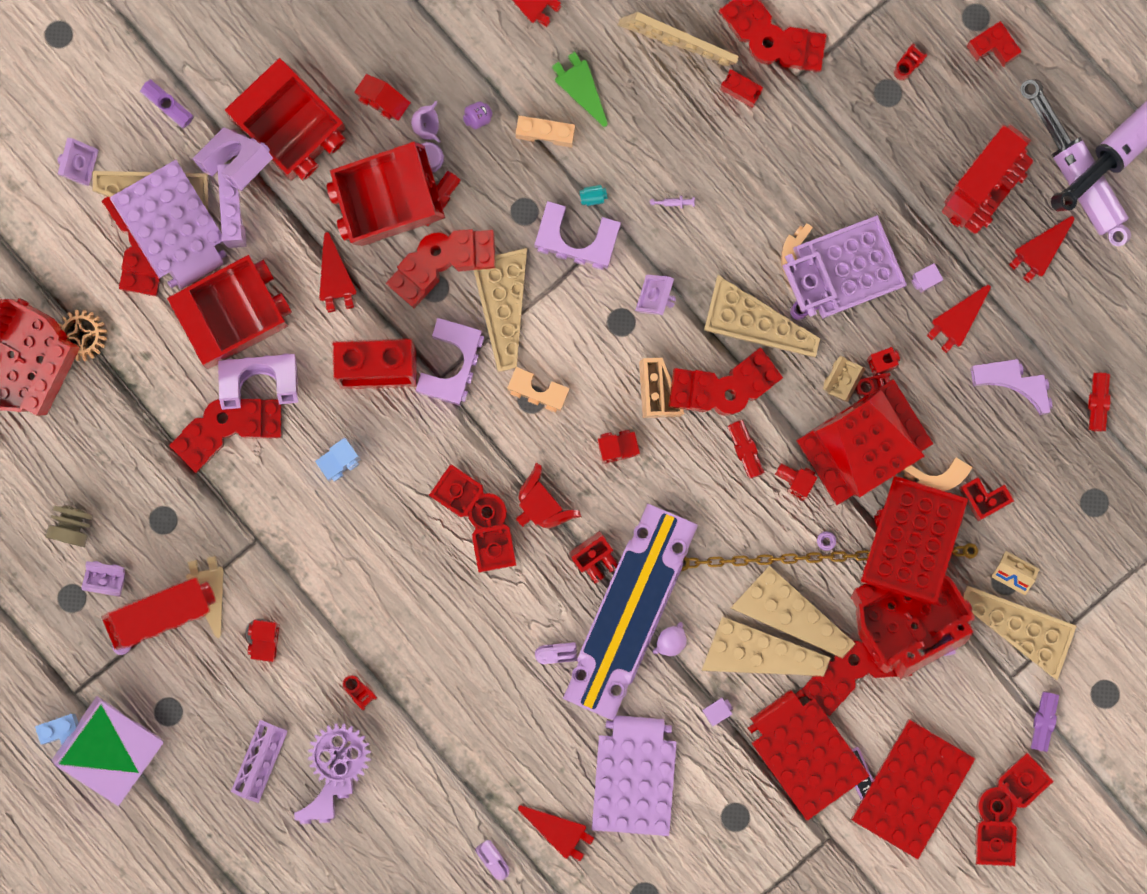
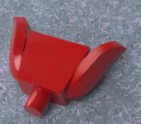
(540, 505)

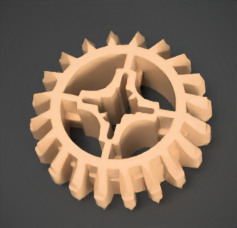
(89, 334)

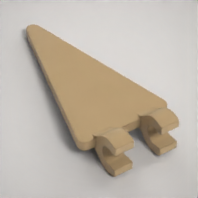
(214, 577)

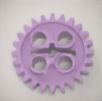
(353, 766)

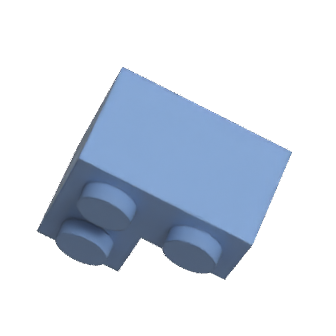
(338, 460)
(57, 729)

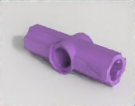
(158, 96)
(1044, 721)

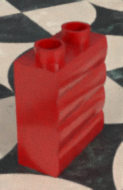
(287, 120)
(385, 194)
(230, 310)
(375, 364)
(158, 613)

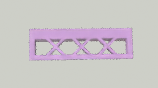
(261, 763)

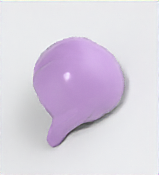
(426, 115)
(671, 641)

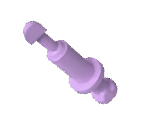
(675, 202)

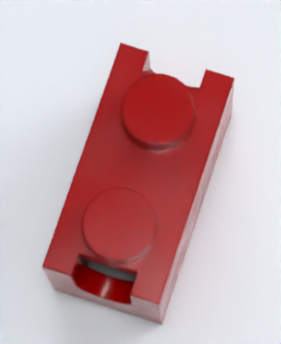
(741, 88)
(883, 361)

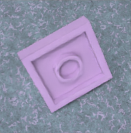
(77, 161)
(655, 295)

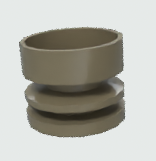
(69, 526)

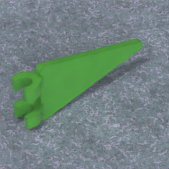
(580, 86)

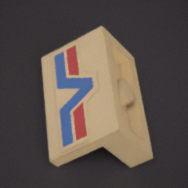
(1015, 573)

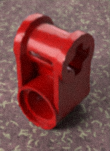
(911, 60)
(874, 383)
(359, 692)

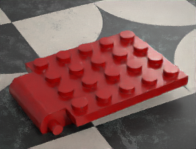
(805, 753)

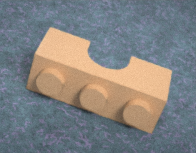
(539, 129)
(553, 397)

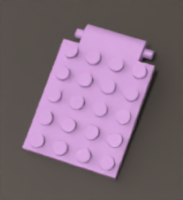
(171, 225)
(843, 269)
(634, 777)

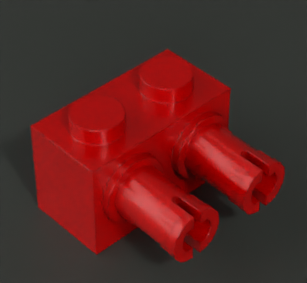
(799, 481)
(592, 551)

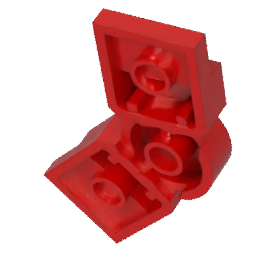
(792, 47)
(136, 270)
(420, 270)
(704, 391)
(206, 436)
(467, 499)
(840, 678)
(995, 831)

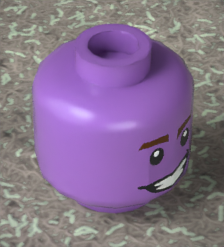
(477, 115)

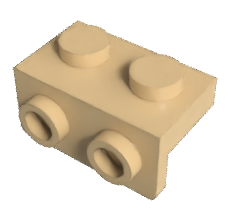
(843, 379)

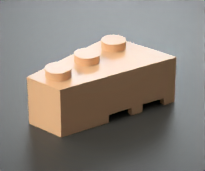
(656, 389)

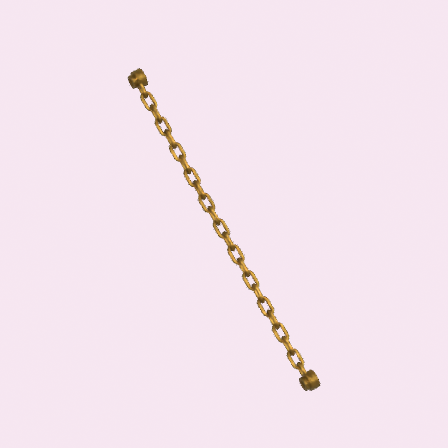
(807, 557)

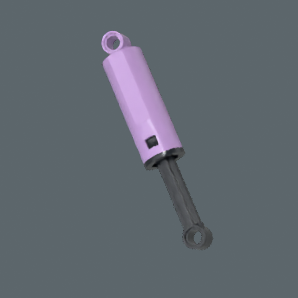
(1113, 155)
(1073, 160)

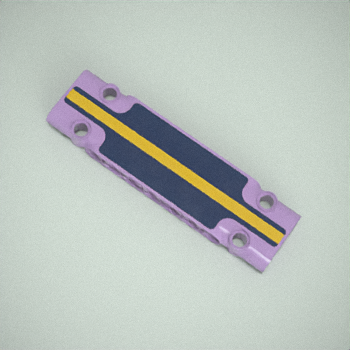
(630, 612)

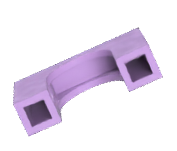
(226, 144)
(231, 221)
(597, 253)
(236, 371)
(453, 389)

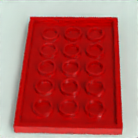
(914, 540)
(913, 789)

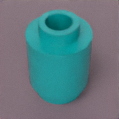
(593, 195)

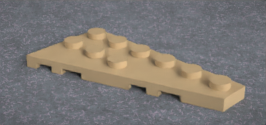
(671, 36)
(112, 182)
(502, 301)
(748, 319)
(785, 609)
(1034, 634)
(752, 651)

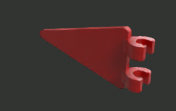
(533, 9)
(1041, 250)
(335, 279)
(958, 319)
(558, 831)

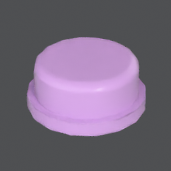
(434, 155)

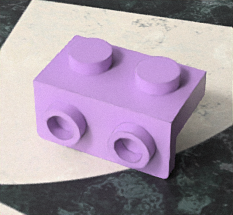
(103, 578)

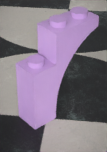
(1009, 375)
(324, 806)

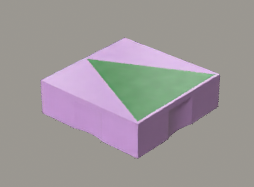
(107, 751)

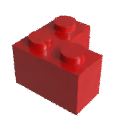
(995, 40)
(382, 96)
(619, 447)
(984, 503)
(264, 641)

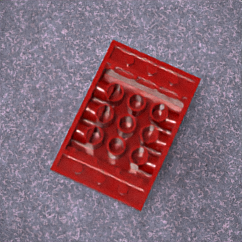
(865, 443)

